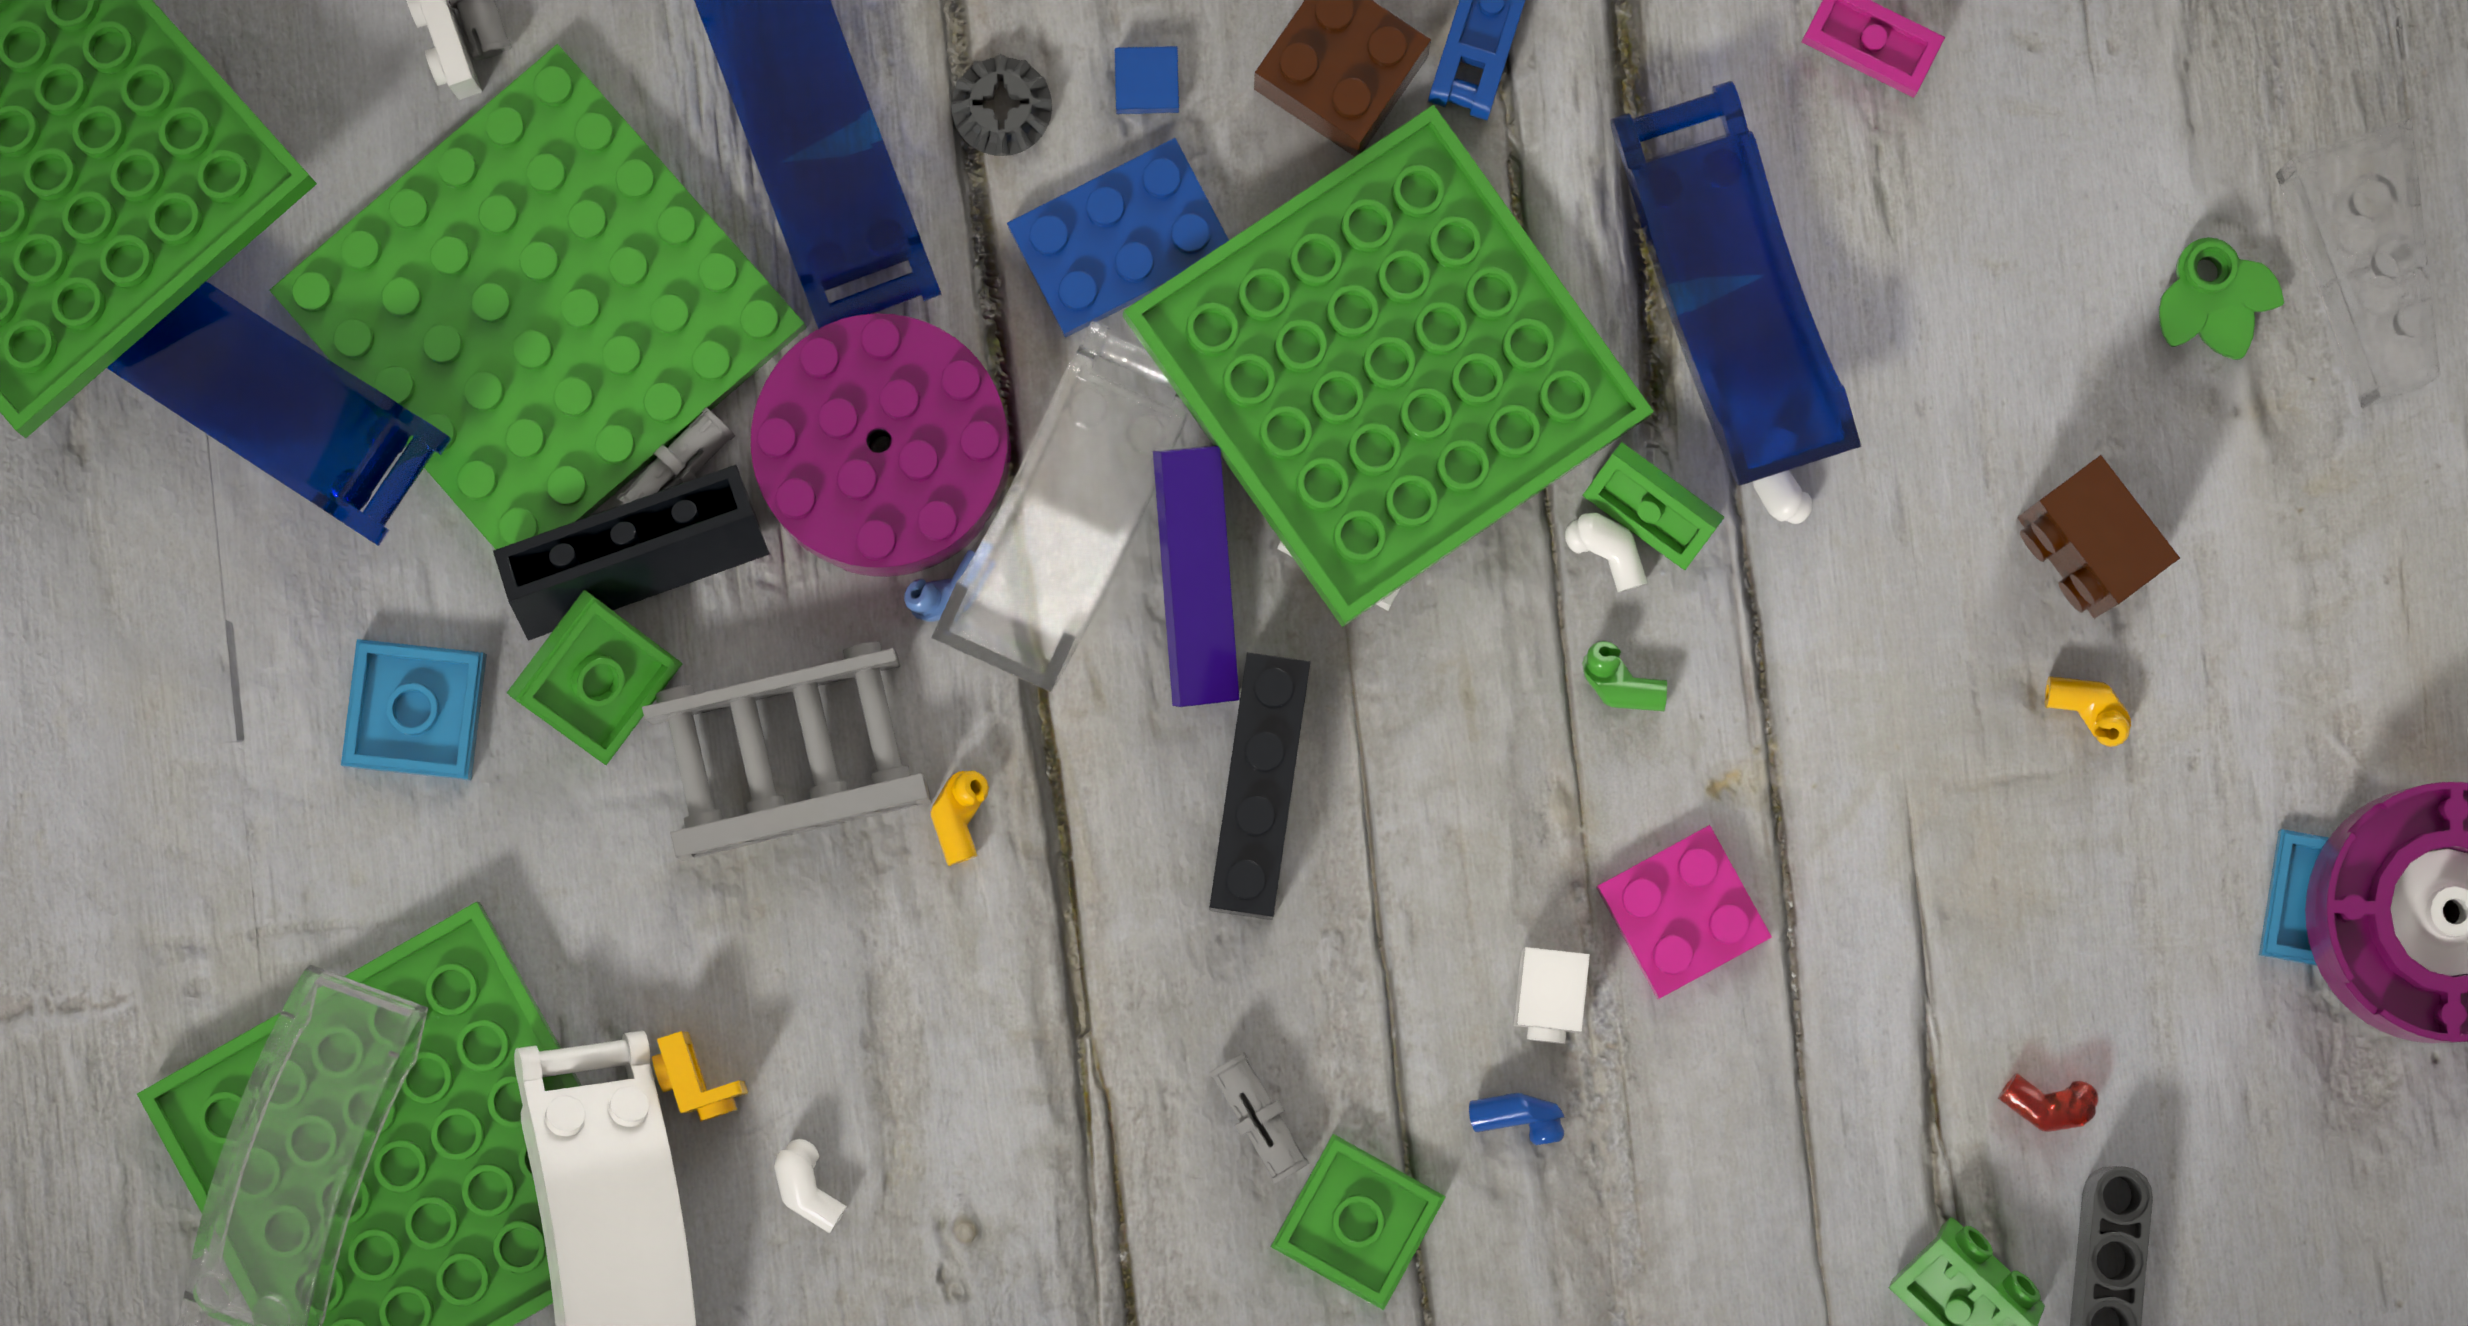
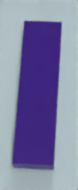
(1196, 575)

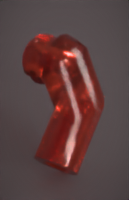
(2053, 1110)

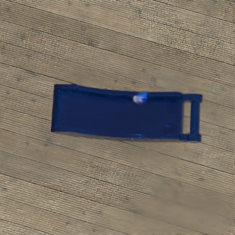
(818, 151)
(1734, 291)
(283, 408)

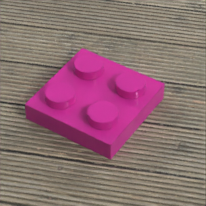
(1683, 912)

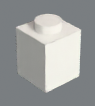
(1551, 993)

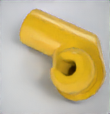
(2095, 704)
(954, 811)

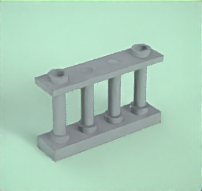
(767, 812)

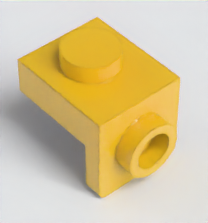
(680, 1071)

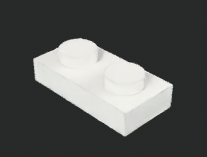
(450, 57)

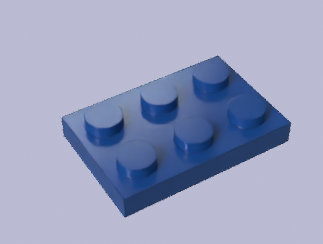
(1117, 236)

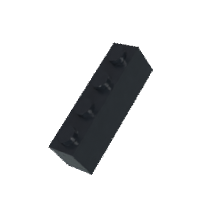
(632, 550)
(1259, 786)

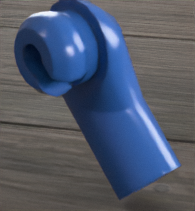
(1517, 1110)

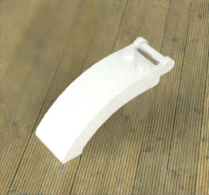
(606, 1188)

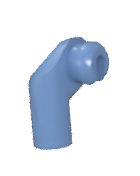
(929, 599)

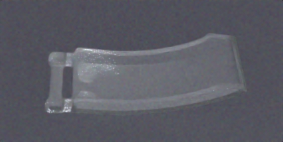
(1064, 518)
(299, 1153)

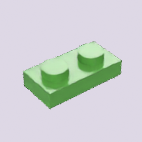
(1653, 506)

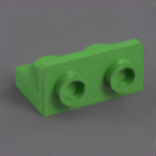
(1965, 1285)

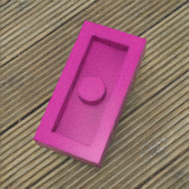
(1875, 42)

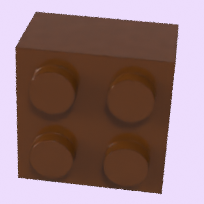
(1342, 68)
(2096, 539)

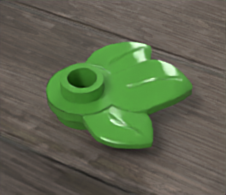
(2218, 308)

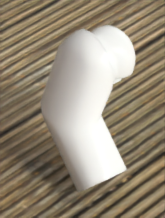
(799, 1187)

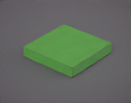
(594, 677)
(1358, 1221)

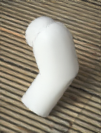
(1784, 497)
(1611, 541)

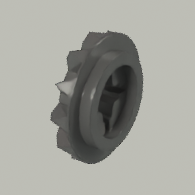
(1023, 124)

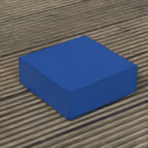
(1146, 80)

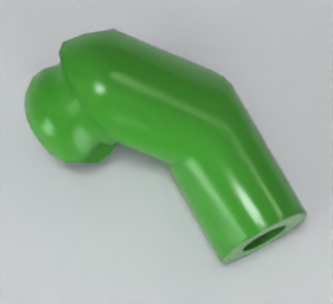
(1616, 684)

